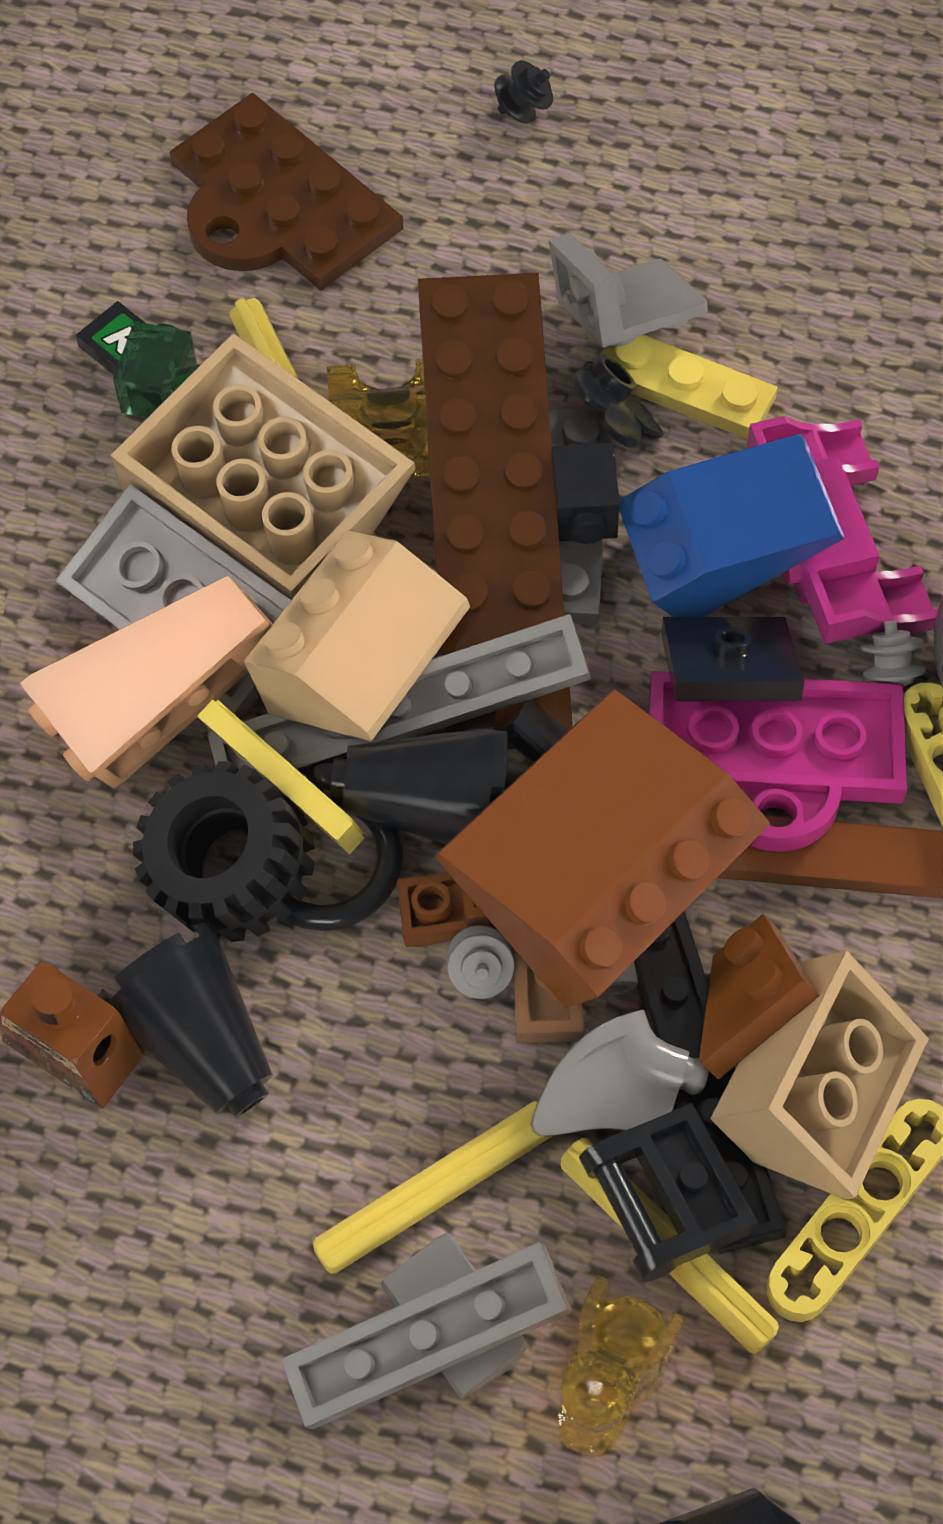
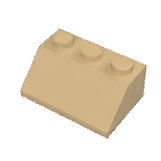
(355, 637)
(825, 1081)

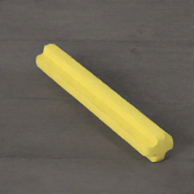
(427, 1191)
(699, 1277)

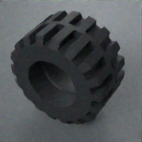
(192, 819)

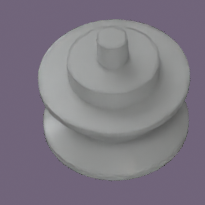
(893, 656)
(480, 962)

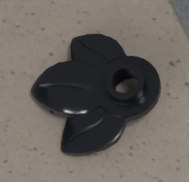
(608, 388)

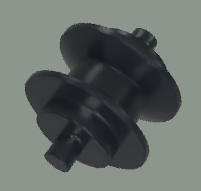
(523, 91)

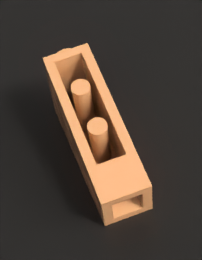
(147, 681)

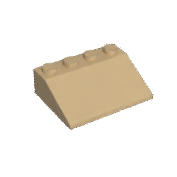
(262, 465)

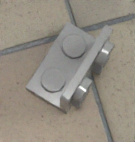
(621, 303)

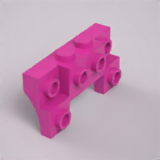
(843, 580)

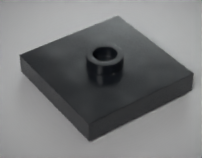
(731, 659)

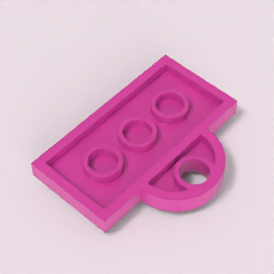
(799, 754)

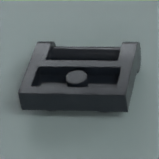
(688, 1181)

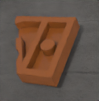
(750, 994)

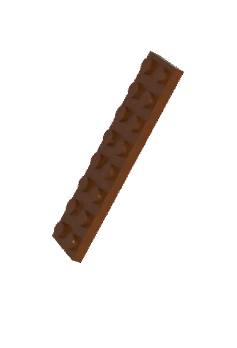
(492, 462)

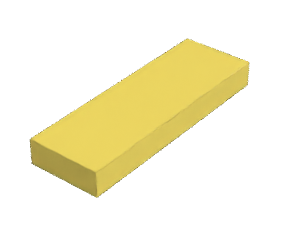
(282, 775)

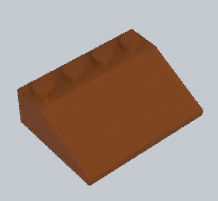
(601, 846)

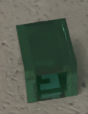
(152, 366)

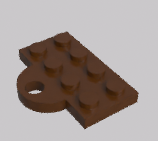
(277, 197)

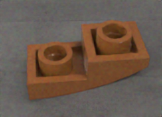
(435, 909)

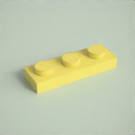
(694, 385)

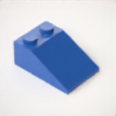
(728, 525)

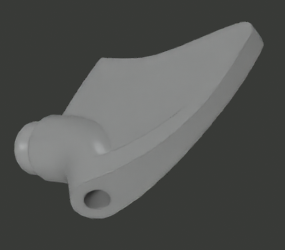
(616, 1080)

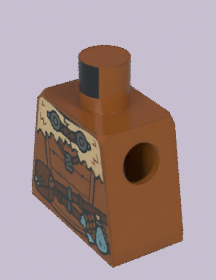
(61, 1026)

